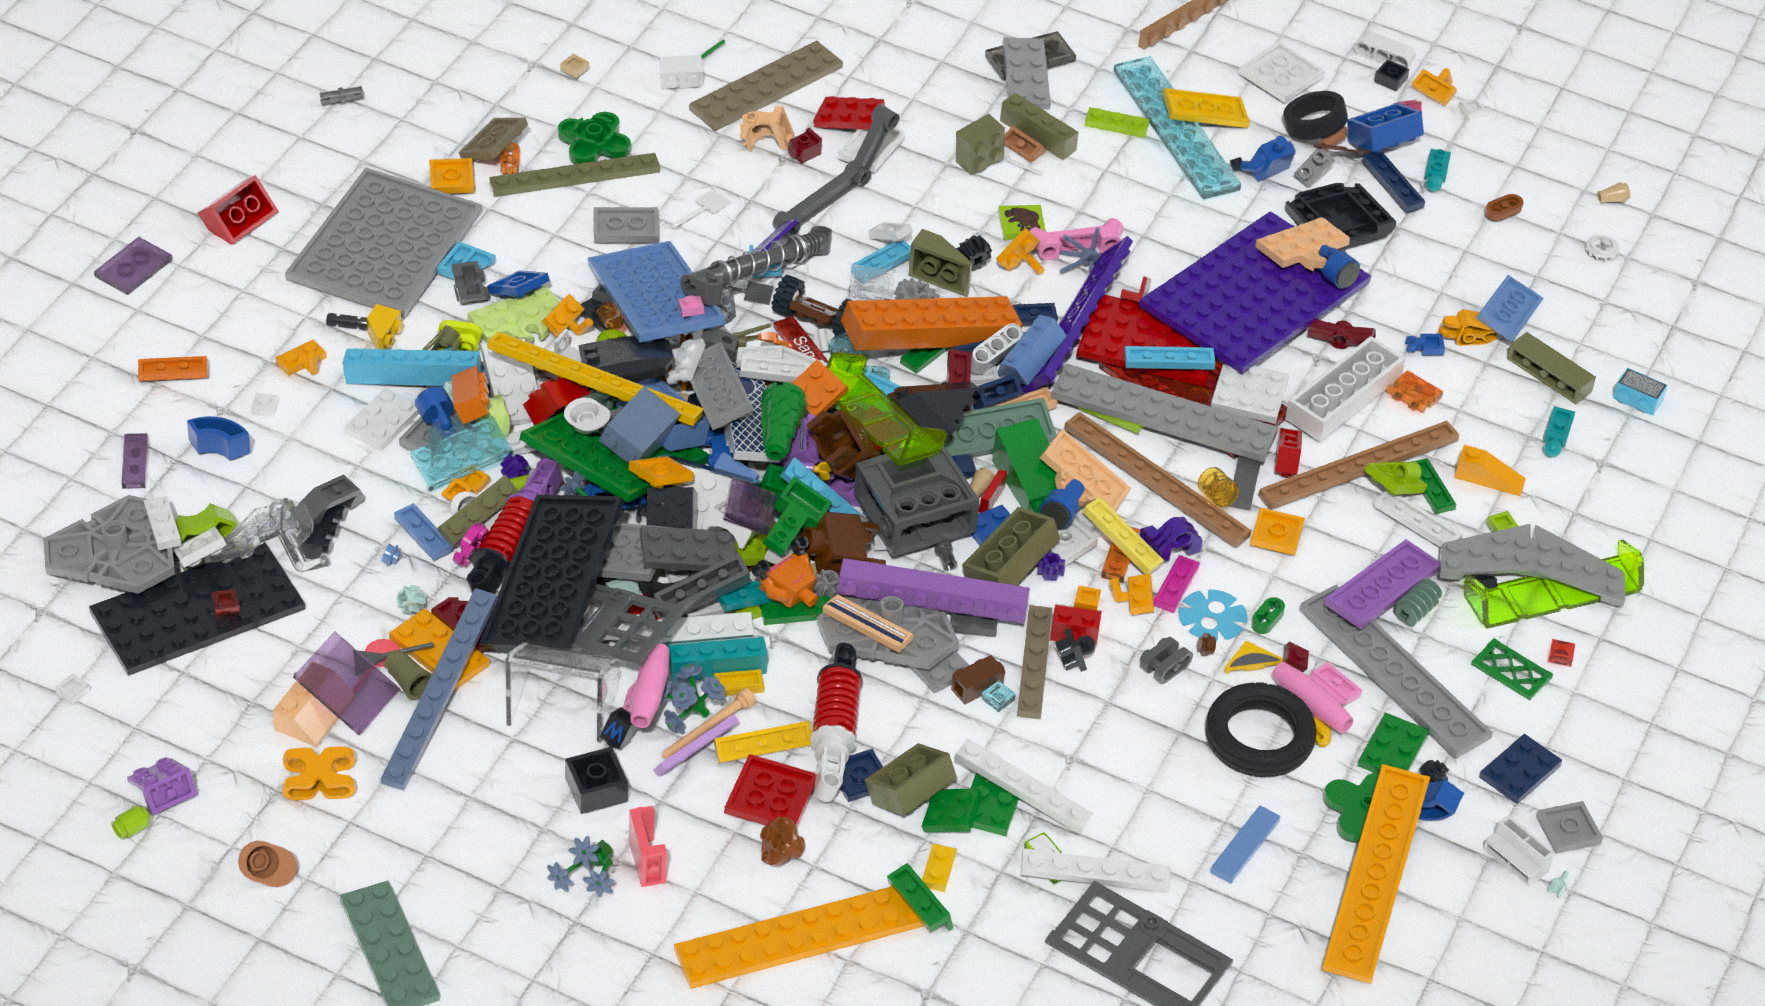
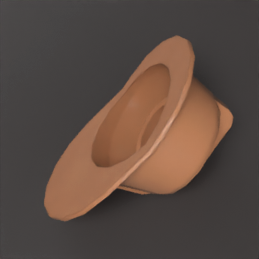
(267, 863)

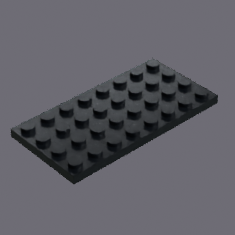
(552, 572)
(180, 612)

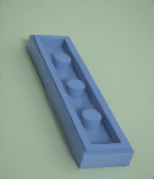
(1245, 844)

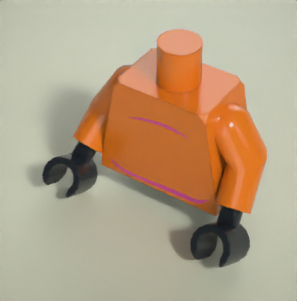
(790, 579)

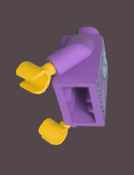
(805, 450)

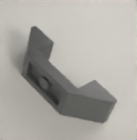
(331, 494)

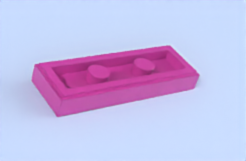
(1176, 583)

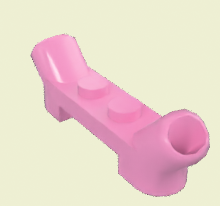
(1053, 242)

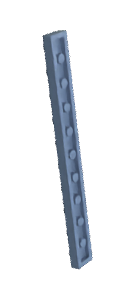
(439, 689)

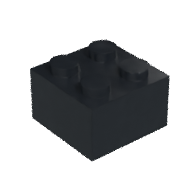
(672, 507)
(596, 780)

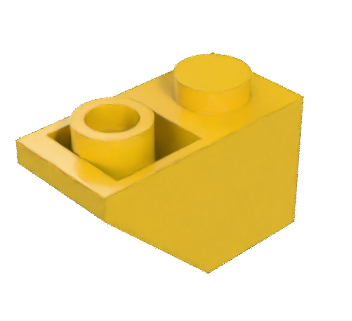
(383, 325)

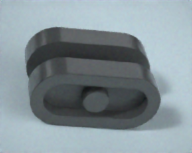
(1166, 659)

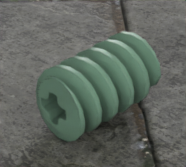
(1418, 602)

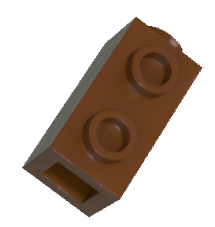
(974, 679)

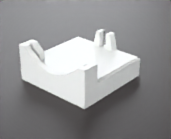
(715, 518)

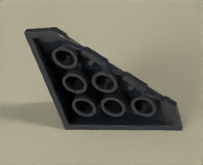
(936, 404)

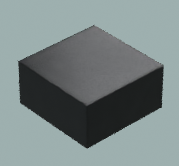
(1391, 75)

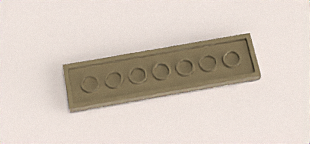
(765, 85)

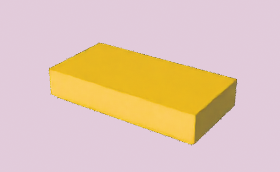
(738, 680)

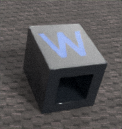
(618, 729)

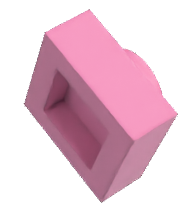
(691, 306)

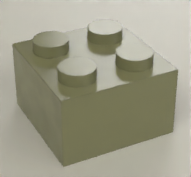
(980, 144)

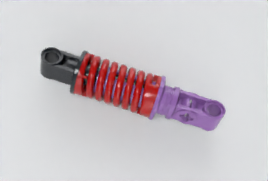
(498, 546)

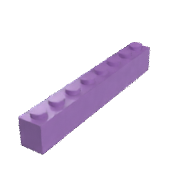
(934, 590)

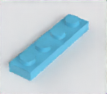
(1169, 357)
(797, 469)

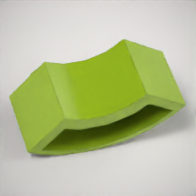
(211, 516)

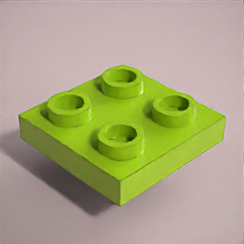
(1397, 477)

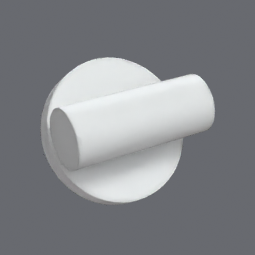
(822, 338)

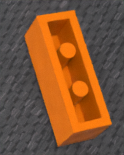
(470, 394)

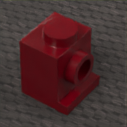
(805, 146)

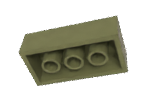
(1013, 548)

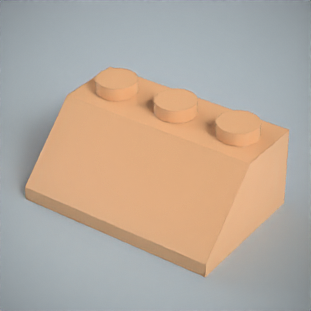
(303, 716)

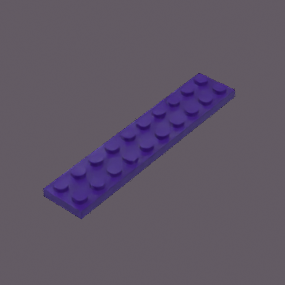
(1080, 308)

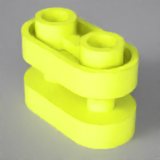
(469, 334)

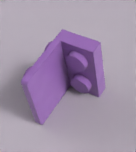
(164, 784)

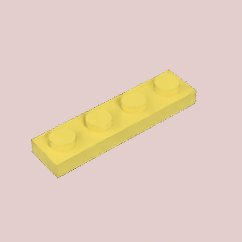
(1123, 536)

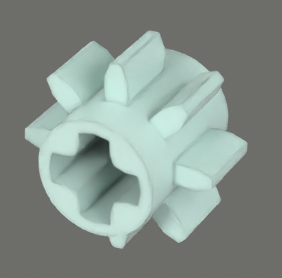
(410, 599)

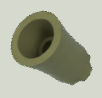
(407, 674)

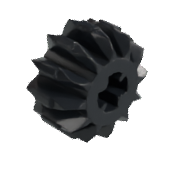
(976, 250)

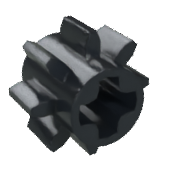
(1435, 770)

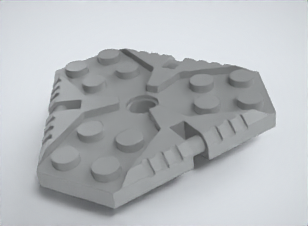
(110, 549)
(931, 632)

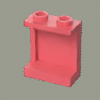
(649, 860)

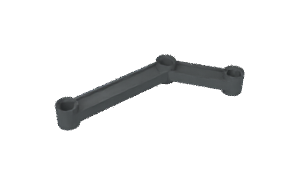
(855, 173)

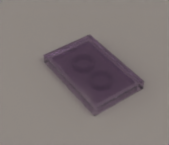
(133, 265)
(749, 506)

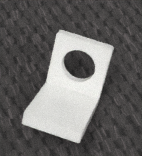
(565, 349)

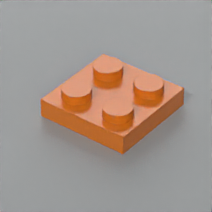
(820, 387)

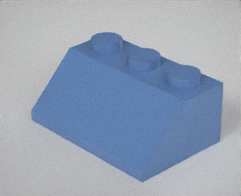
(1033, 349)

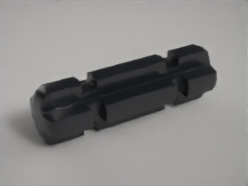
(346, 321)

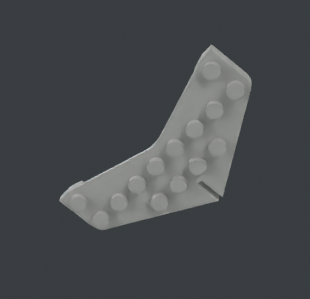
(1541, 556)

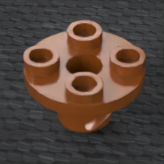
(781, 842)

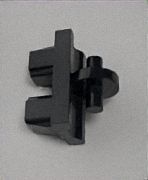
(1072, 651)

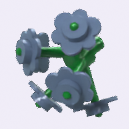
(685, 695)

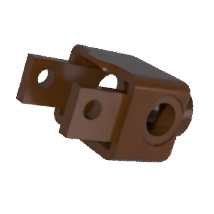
(840, 448)
(838, 538)

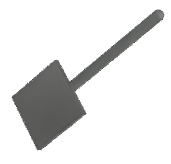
(756, 292)

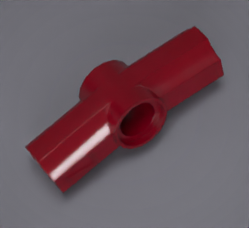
(1340, 334)

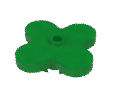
(594, 137)
(1352, 802)

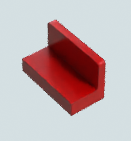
(1134, 296)

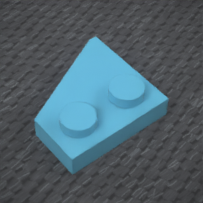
(464, 253)

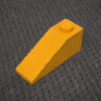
(1486, 470)

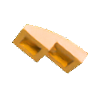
(471, 483)

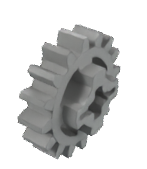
(914, 290)

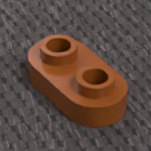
(1504, 207)

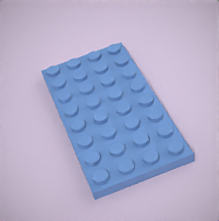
(647, 291)

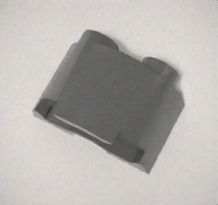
(468, 282)

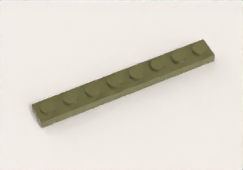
(574, 174)

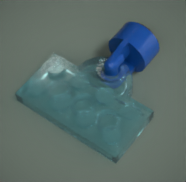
(454, 446)

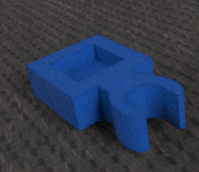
(1428, 343)

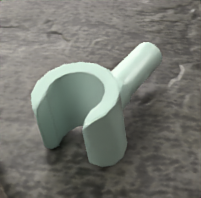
(1559, 884)

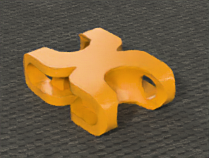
(319, 773)

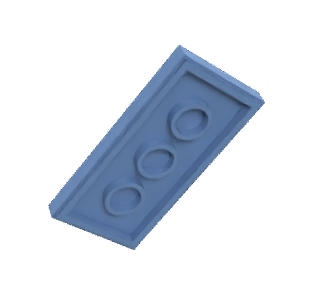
(1509, 308)

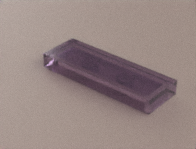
(134, 460)

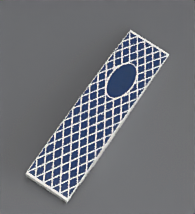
(746, 434)

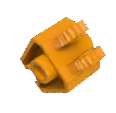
(1467, 329)

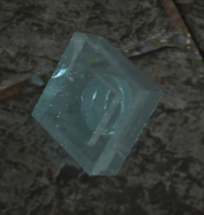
(998, 696)

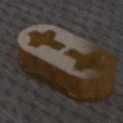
(513, 159)

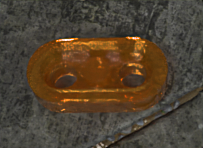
(610, 315)

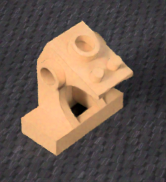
(759, 123)

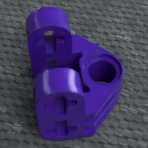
(1172, 534)

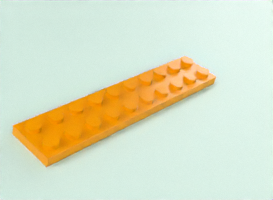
(1376, 874)
(794, 936)

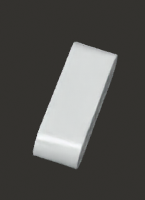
(1380, 48)
(1000, 341)

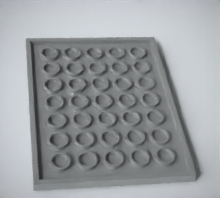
(383, 241)

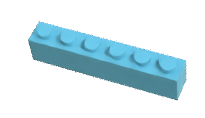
(406, 366)

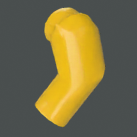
(1323, 734)

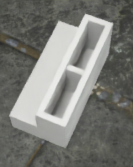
(1519, 851)

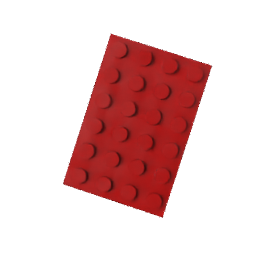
(1125, 323)

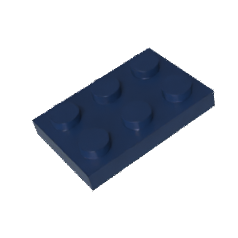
(1520, 768)

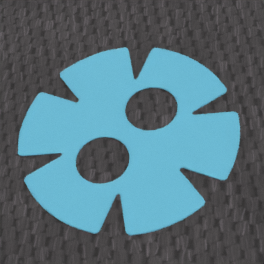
(1201, 610)

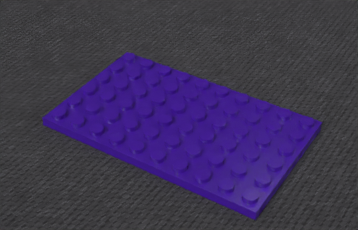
(1244, 299)

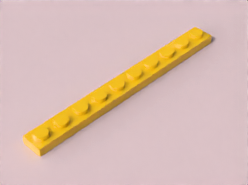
(584, 374)

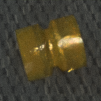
(1218, 487)

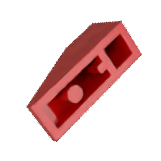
(1288, 452)

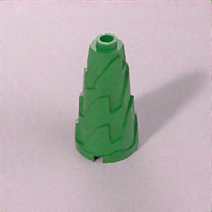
(780, 415)

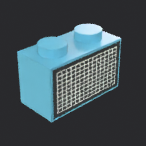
(1640, 391)

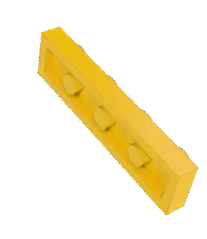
(763, 742)

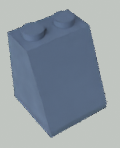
(640, 427)

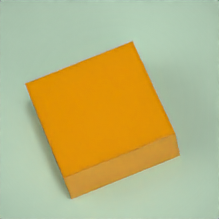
(1087, 597)

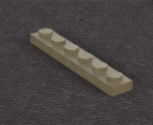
(1034, 662)

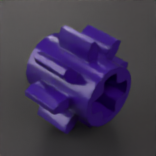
(514, 466)
(1051, 567)

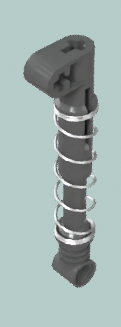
(710, 281)

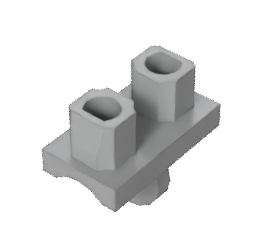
(1314, 167)

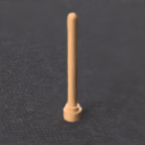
(743, 699)

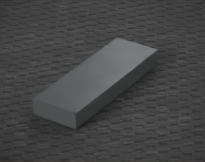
(1246, 479)

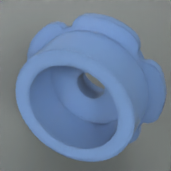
(391, 555)

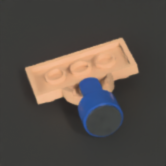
(1314, 246)
(1078, 480)

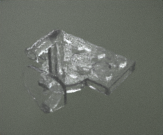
(283, 519)

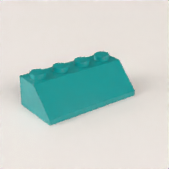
(719, 655)

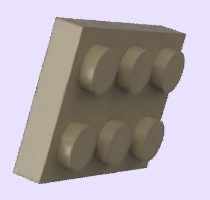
(493, 138)

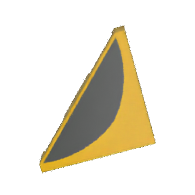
(1251, 658)

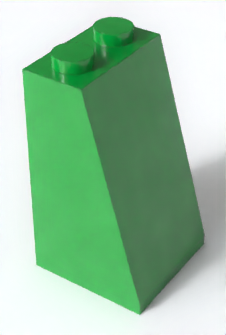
(1019, 453)

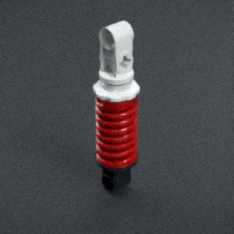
(835, 719)

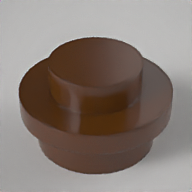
(1206, 644)

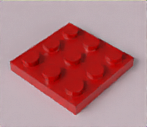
(770, 791)

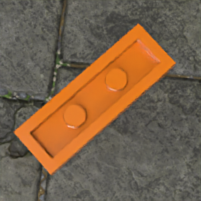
(172, 368)

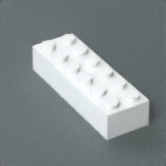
(1345, 388)

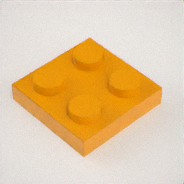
(452, 175)
(661, 471)
(1277, 531)

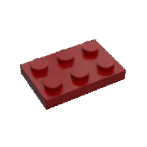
(846, 112)

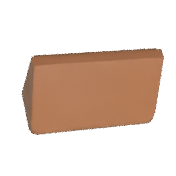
(1023, 144)

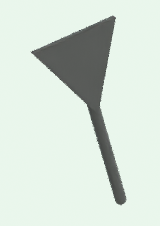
(375, 658)

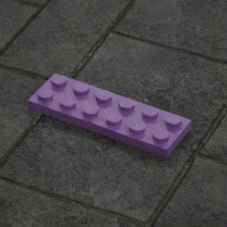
(1382, 584)

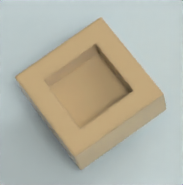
(574, 65)

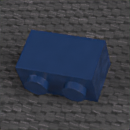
(998, 391)

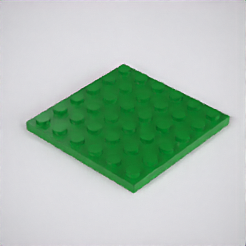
(593, 459)

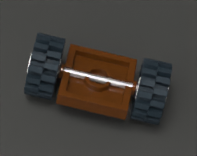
(789, 300)

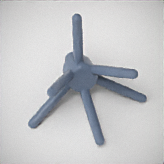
(1087, 255)

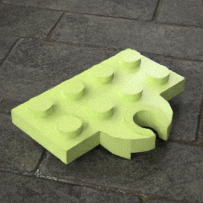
(516, 315)

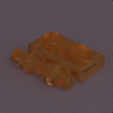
(1414, 392)

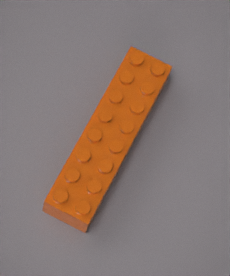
(925, 321)

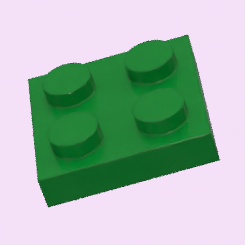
(951, 810)

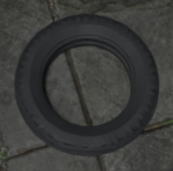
(1252, 760)

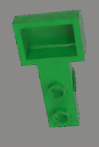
(799, 508)

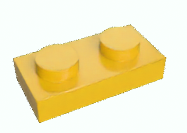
(939, 867)

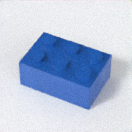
(1385, 127)

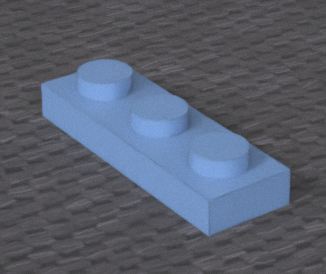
(422, 531)

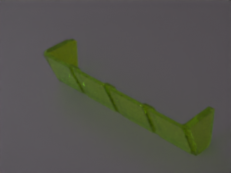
(880, 415)
(1537, 596)

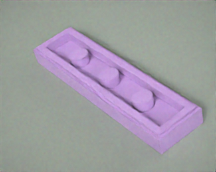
(696, 745)

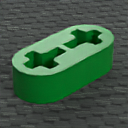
(1271, 618)

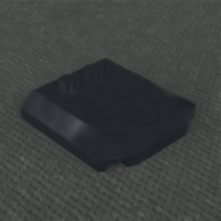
(1346, 208)
(629, 357)

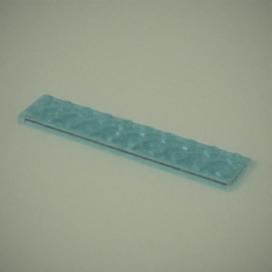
(1182, 138)

